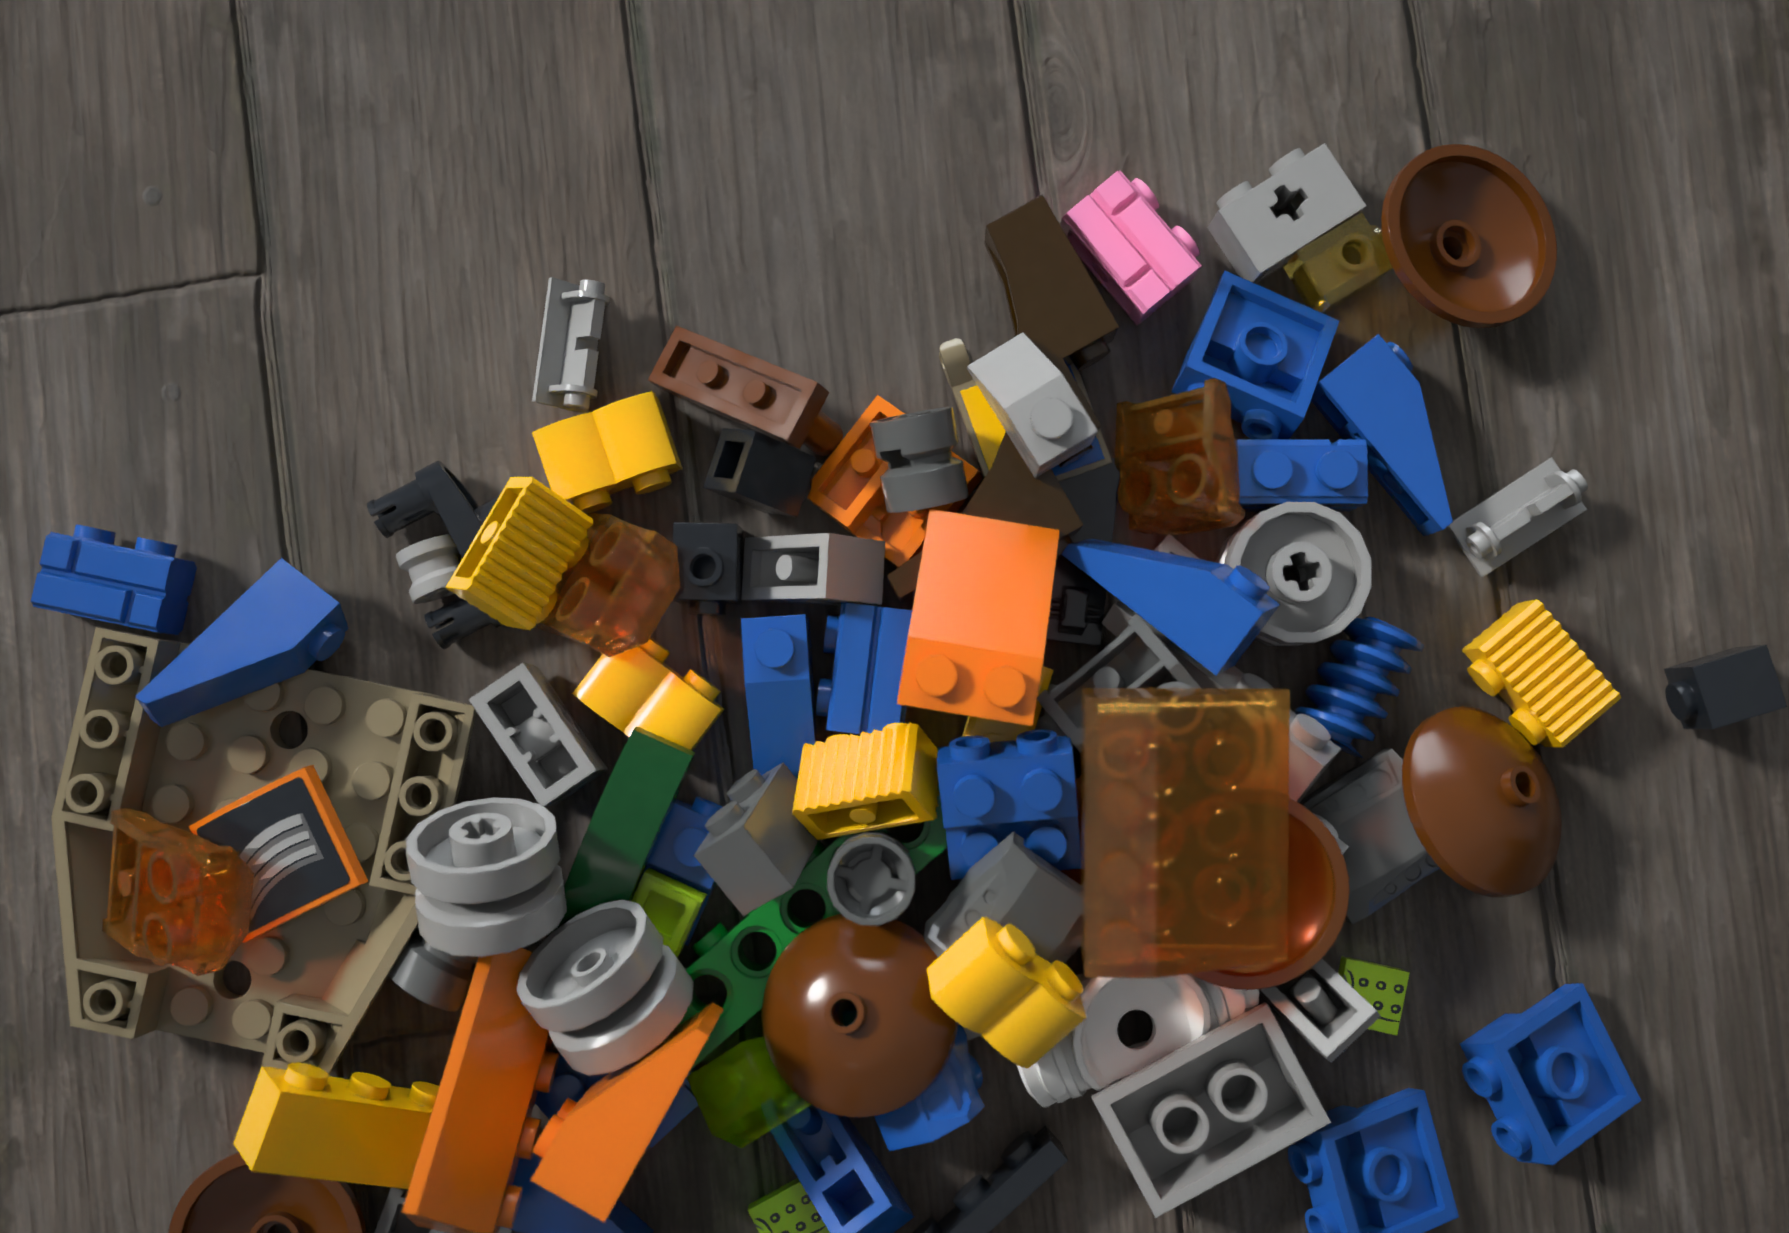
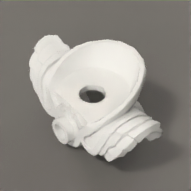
(1094, 1055)

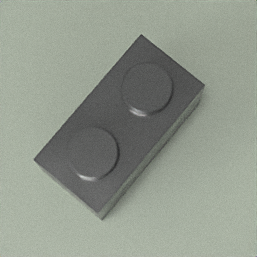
(756, 841)

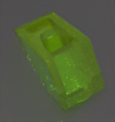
(743, 1094)

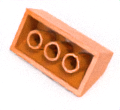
(483, 1108)

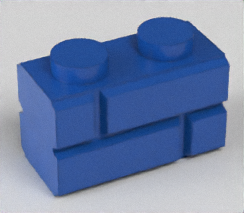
(1302, 472)
(114, 583)
(866, 670)

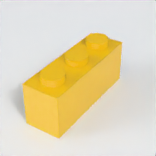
(335, 1126)

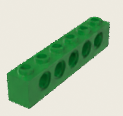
(745, 981)

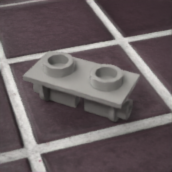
(570, 344)
(1519, 515)

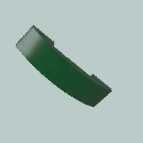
(626, 822)

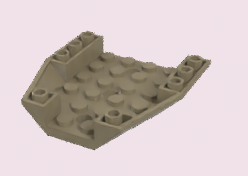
(385, 765)

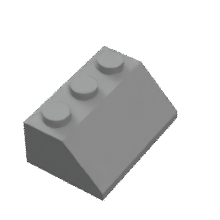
(1210, 1109)

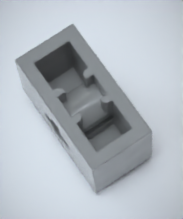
(1313, 191)
(538, 734)

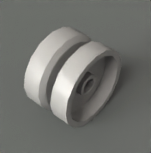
(1328, 566)
(486, 876)
(605, 987)

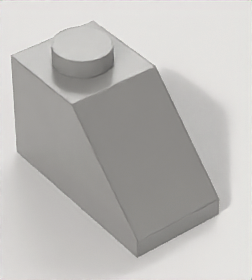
(1033, 404)
(813, 569)
(1322, 1009)

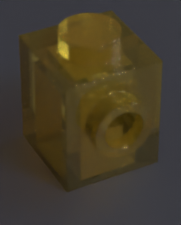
(1339, 264)

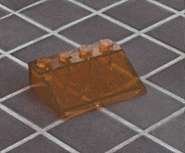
(1183, 830)

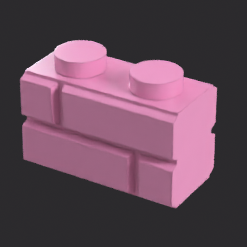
(1131, 245)

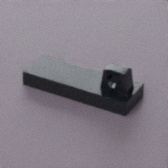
(1076, 597)

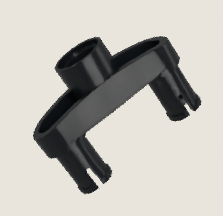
(439, 492)

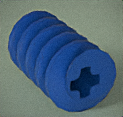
(1358, 680)

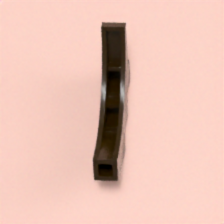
(1070, 324)

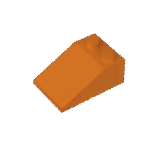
(980, 618)
(600, 1139)

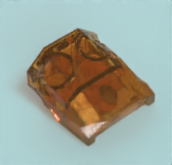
(1179, 462)
(616, 588)
(175, 894)

